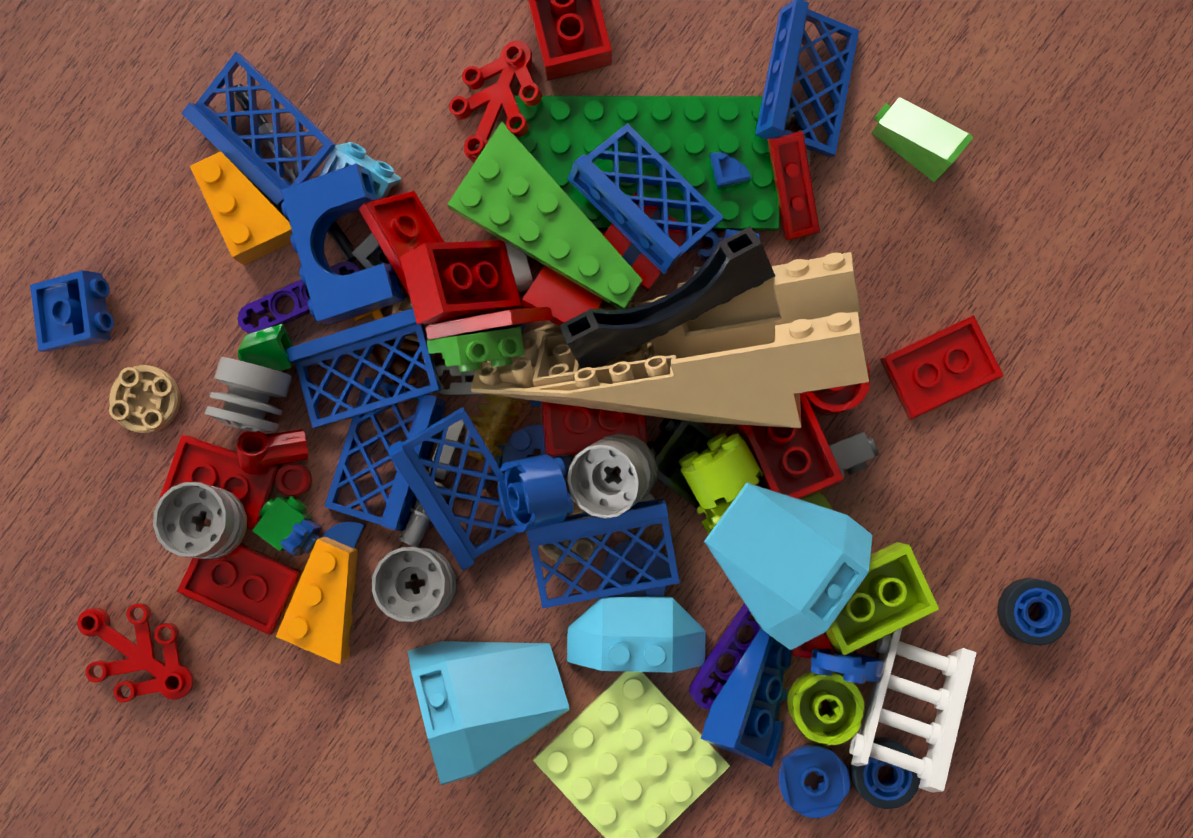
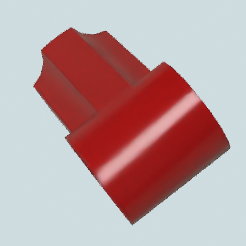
(271, 449)

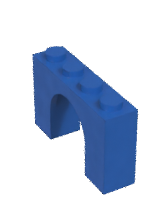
(311, 211)

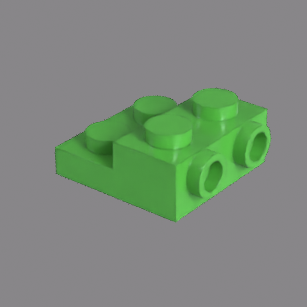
(471, 349)

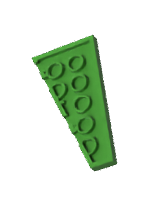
(528, 210)

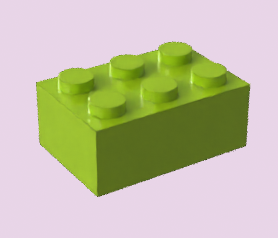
(885, 601)

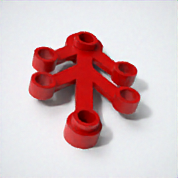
(497, 95)
(139, 656)

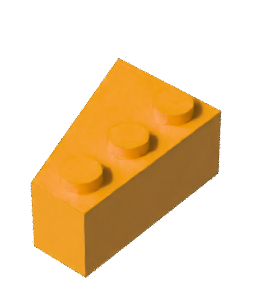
(242, 213)
(322, 603)

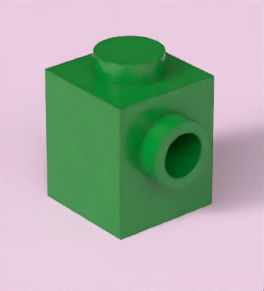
(267, 348)
(278, 519)

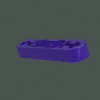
(299, 294)
(726, 645)

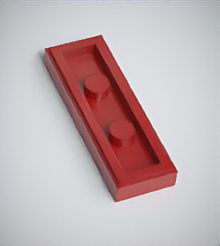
(794, 185)

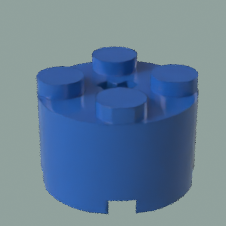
(534, 492)

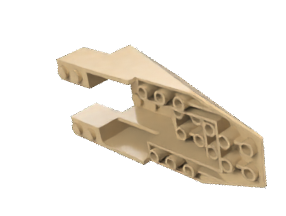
(725, 367)

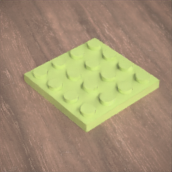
(631, 760)

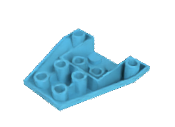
(790, 561)
(483, 700)

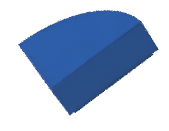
(728, 170)
(346, 533)

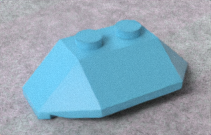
(636, 636)

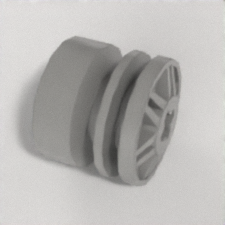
(248, 395)
(598, 486)
(182, 515)
(394, 588)

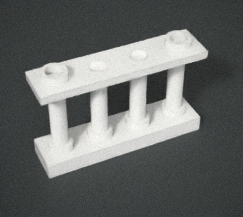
(939, 734)

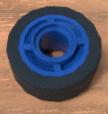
(1052, 617)
(888, 793)

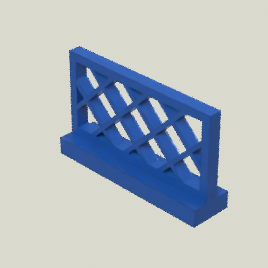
(785, 65)
(236, 147)
(628, 211)
(348, 343)
(431, 495)
(401, 496)
(588, 526)

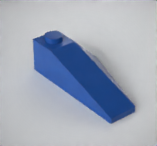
(749, 704)

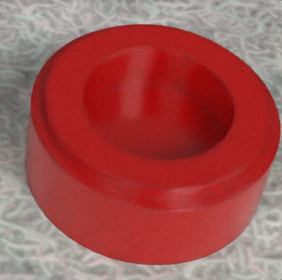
(293, 479)

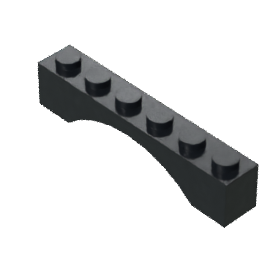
(731, 270)

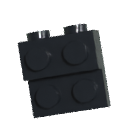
(674, 443)

